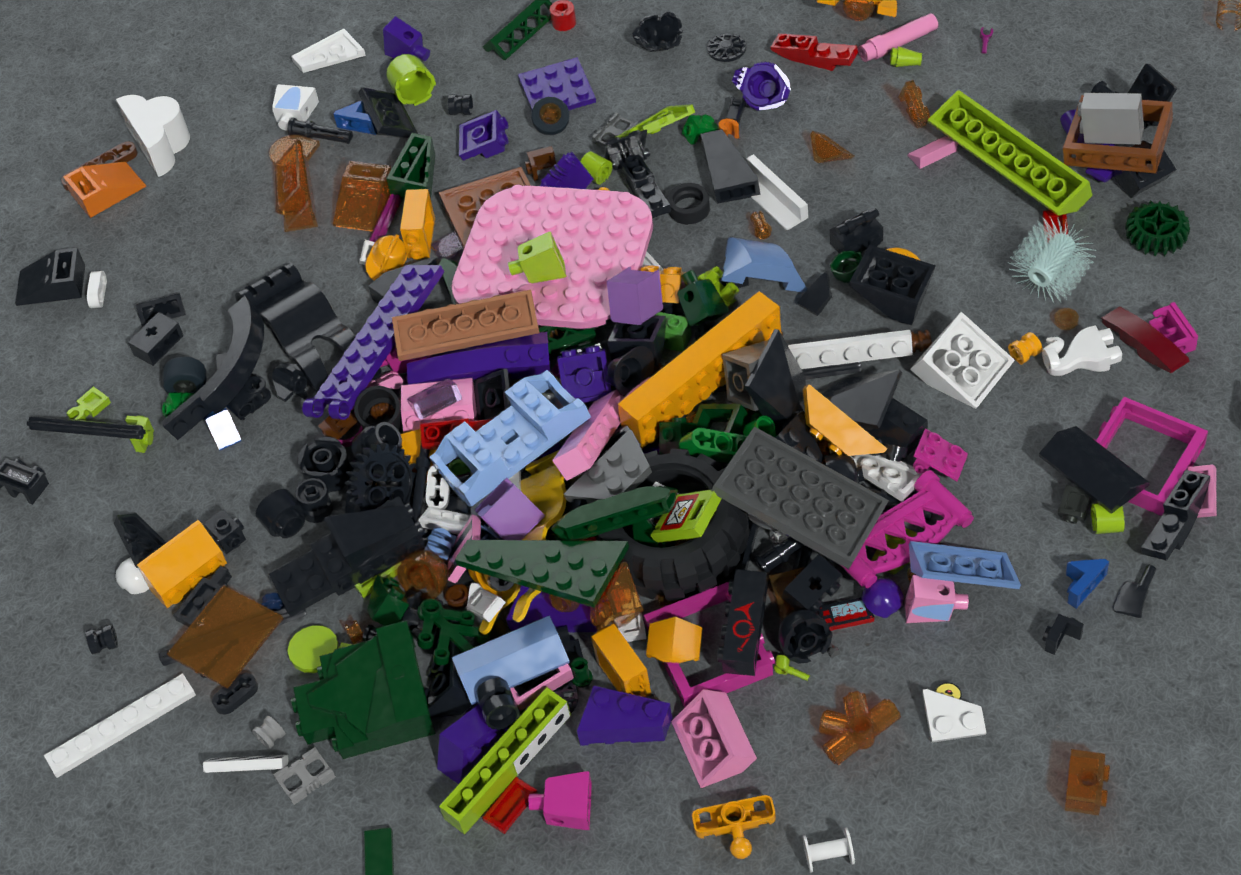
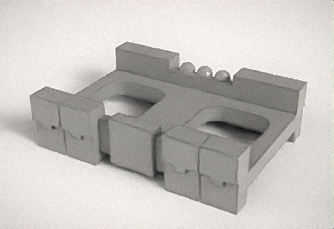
(308, 782)

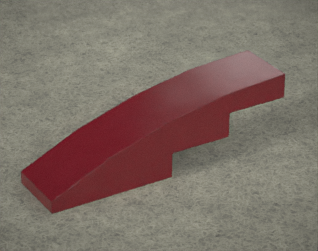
(1148, 341)

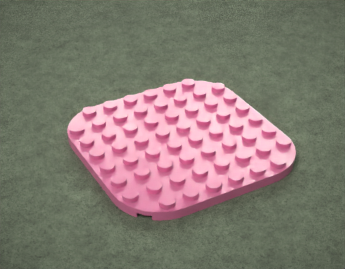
(595, 234)

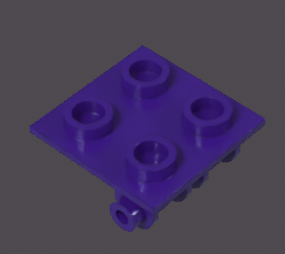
(568, 174)

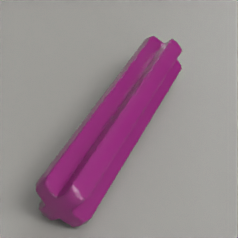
(386, 217)

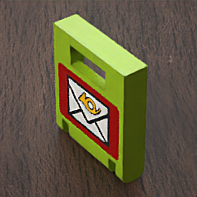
(680, 522)

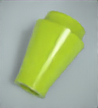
(904, 57)

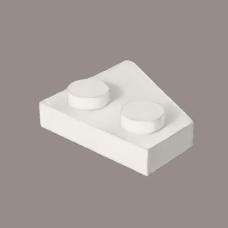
(952, 717)

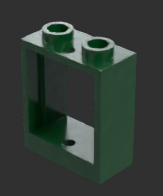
(731, 413)

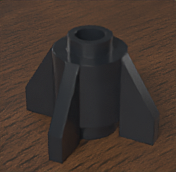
(289, 380)

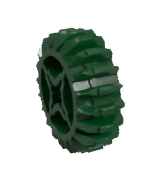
(1171, 232)

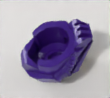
(762, 85)

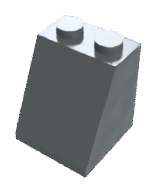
(737, 369)

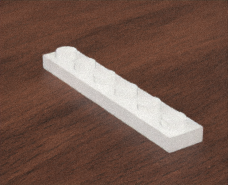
(852, 349)
(119, 725)

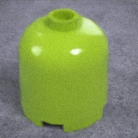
(410, 79)

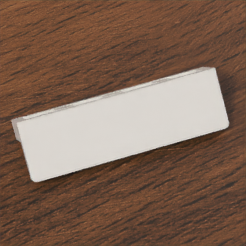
(777, 197)

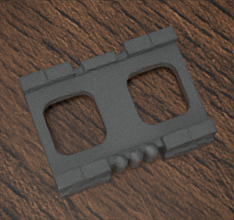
(609, 129)

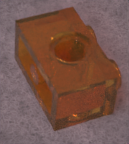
(1086, 767)

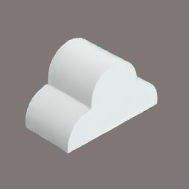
(156, 127)

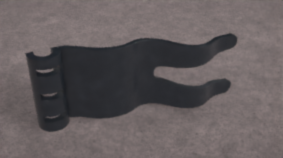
(298, 316)

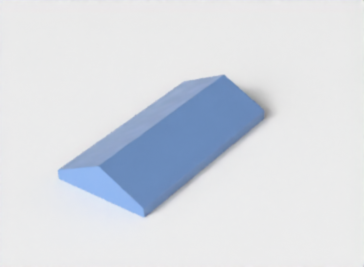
(962, 565)
(512, 657)

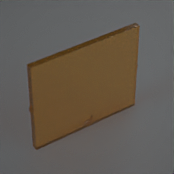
(225, 636)

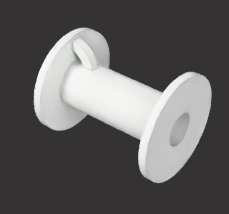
(828, 849)

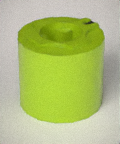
(597, 166)
(1105, 522)

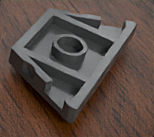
(615, 472)

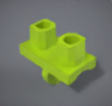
(728, 292)

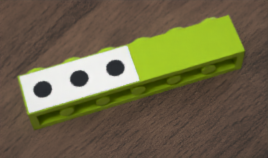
(505, 760)

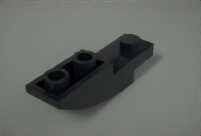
(643, 184)
(1178, 517)

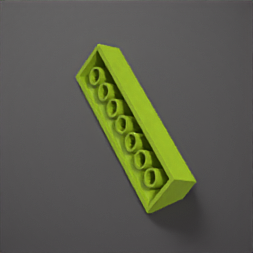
(1012, 154)

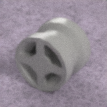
(268, 732)

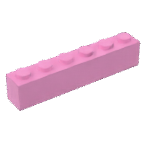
(590, 437)

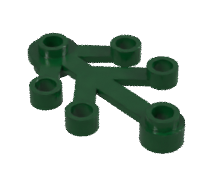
(432, 613)

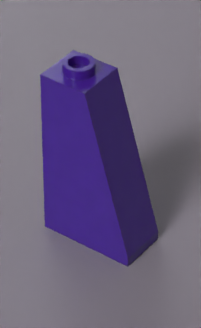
(541, 607)

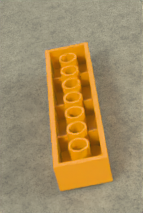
(697, 369)

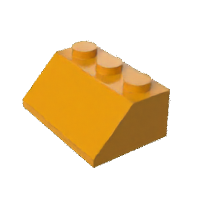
(181, 564)

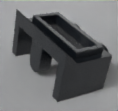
(22, 479)

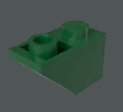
(387, 601)

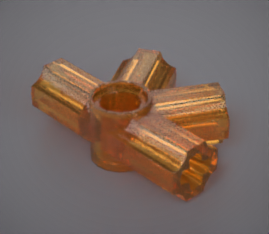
(858, 717)

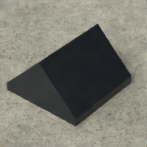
(491, 394)

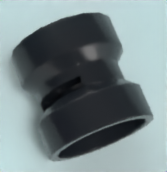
(460, 104)
(101, 639)

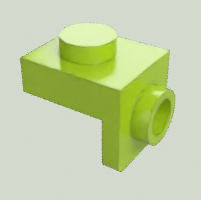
(141, 445)

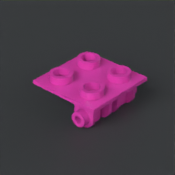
(939, 454)

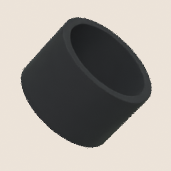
(373, 396)

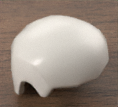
(130, 578)

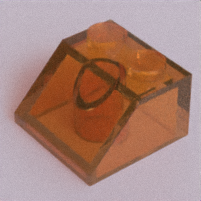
(618, 602)

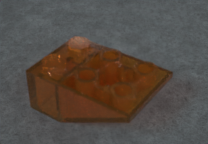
(362, 195)

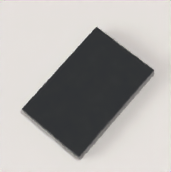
(387, 113)

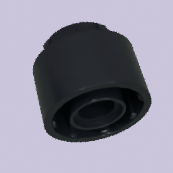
(281, 514)

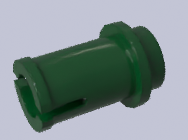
(581, 673)

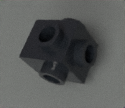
(225, 531)

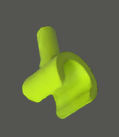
(782, 667)

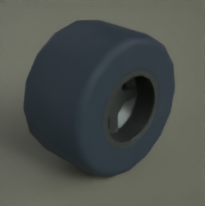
(184, 375)

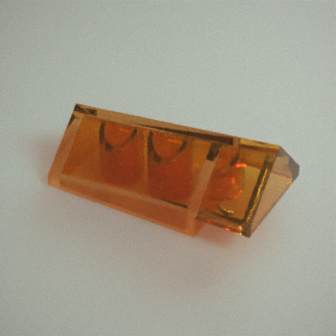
(295, 190)

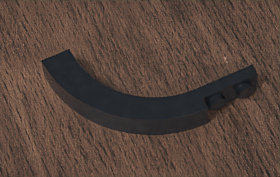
(229, 377)

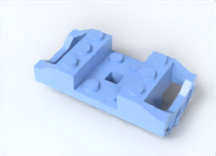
(510, 438)

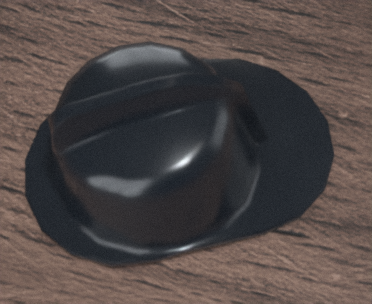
(630, 369)

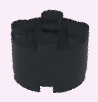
(326, 461)

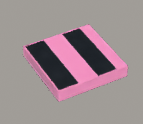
(470, 531)

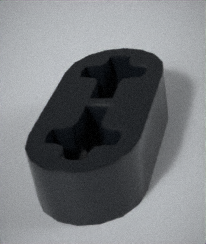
(235, 694)

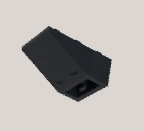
(52, 278)

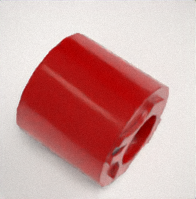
(563, 15)

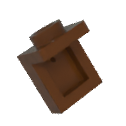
(539, 160)
(337, 428)

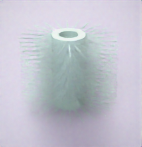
(1051, 259)

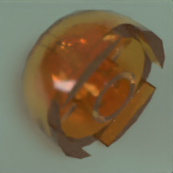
(423, 570)

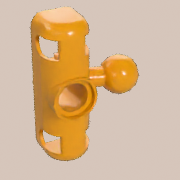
(749, 819)

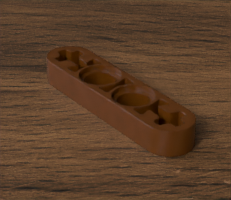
(110, 155)

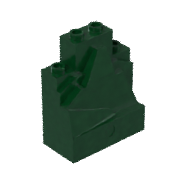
(366, 695)

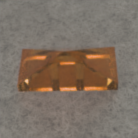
(827, 149)

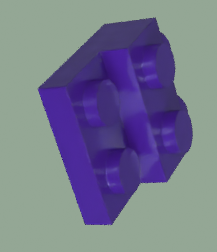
(483, 135)
(584, 373)

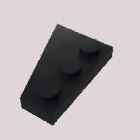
(137, 536)

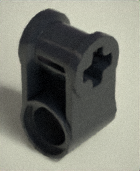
(250, 398)

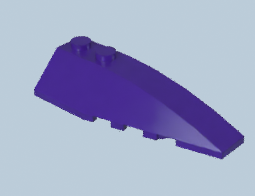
(520, 356)

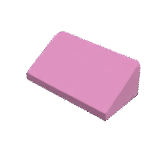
(933, 151)

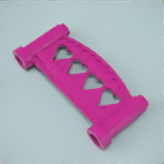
(930, 497)

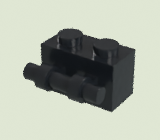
(857, 232)

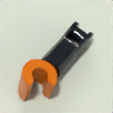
(730, 124)

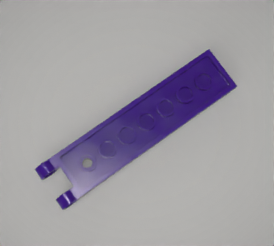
(372, 343)

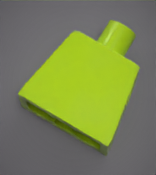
(539, 260)

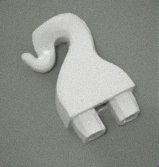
(1085, 352)

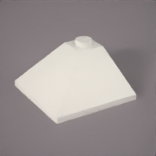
(963, 362)

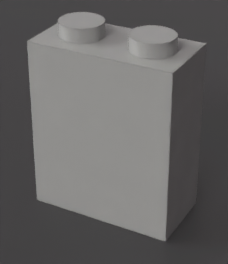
(1111, 118)

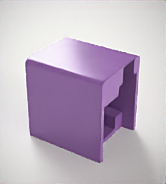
(634, 296)
(509, 512)

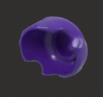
(883, 597)

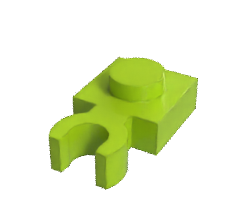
(89, 404)

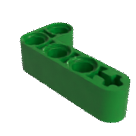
(722, 445)

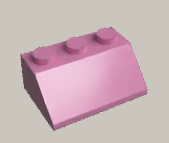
(460, 410)
(713, 738)

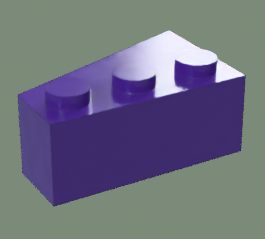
(623, 718)
(465, 744)

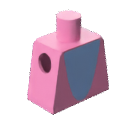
(932, 600)

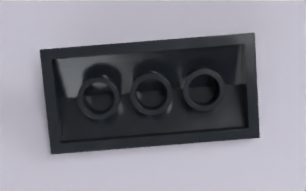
(1092, 468)

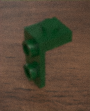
(672, 432)

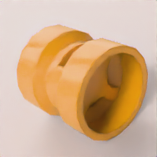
(1026, 347)

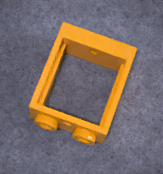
(417, 224)
(620, 662)

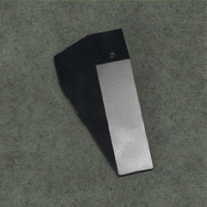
(446, 692)

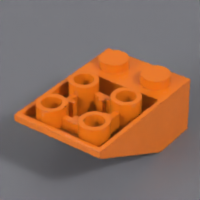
(102, 185)

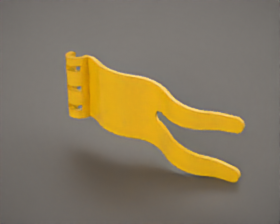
(546, 491)

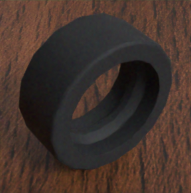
(693, 215)

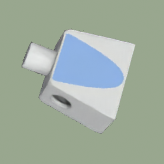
(293, 102)

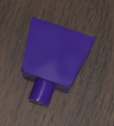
(403, 39)

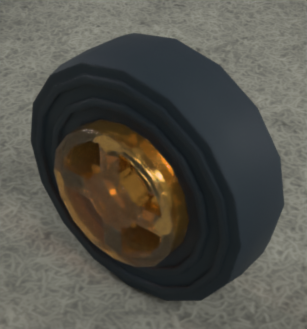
(550, 108)

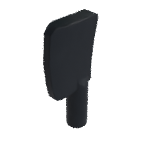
(1133, 595)

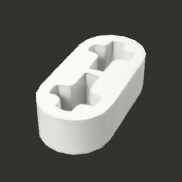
(96, 289)
(432, 487)

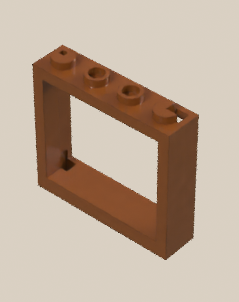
(1116, 156)

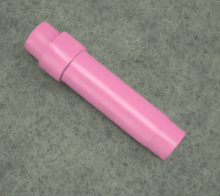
(882, 44)

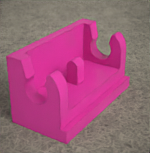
(1175, 327)

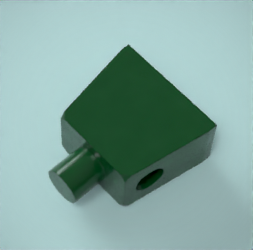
(700, 300)

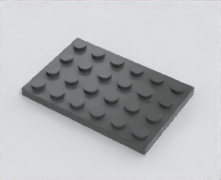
(800, 497)

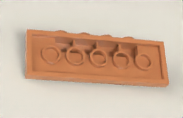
(465, 325)

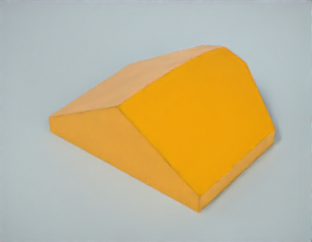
(674, 640)

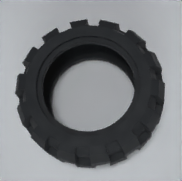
(698, 561)

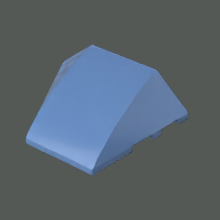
(760, 261)

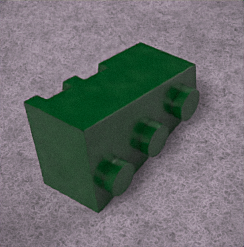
(413, 167)

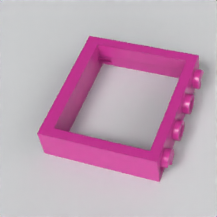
(1165, 424)
(725, 682)

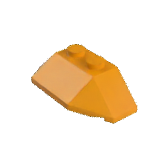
(836, 427)

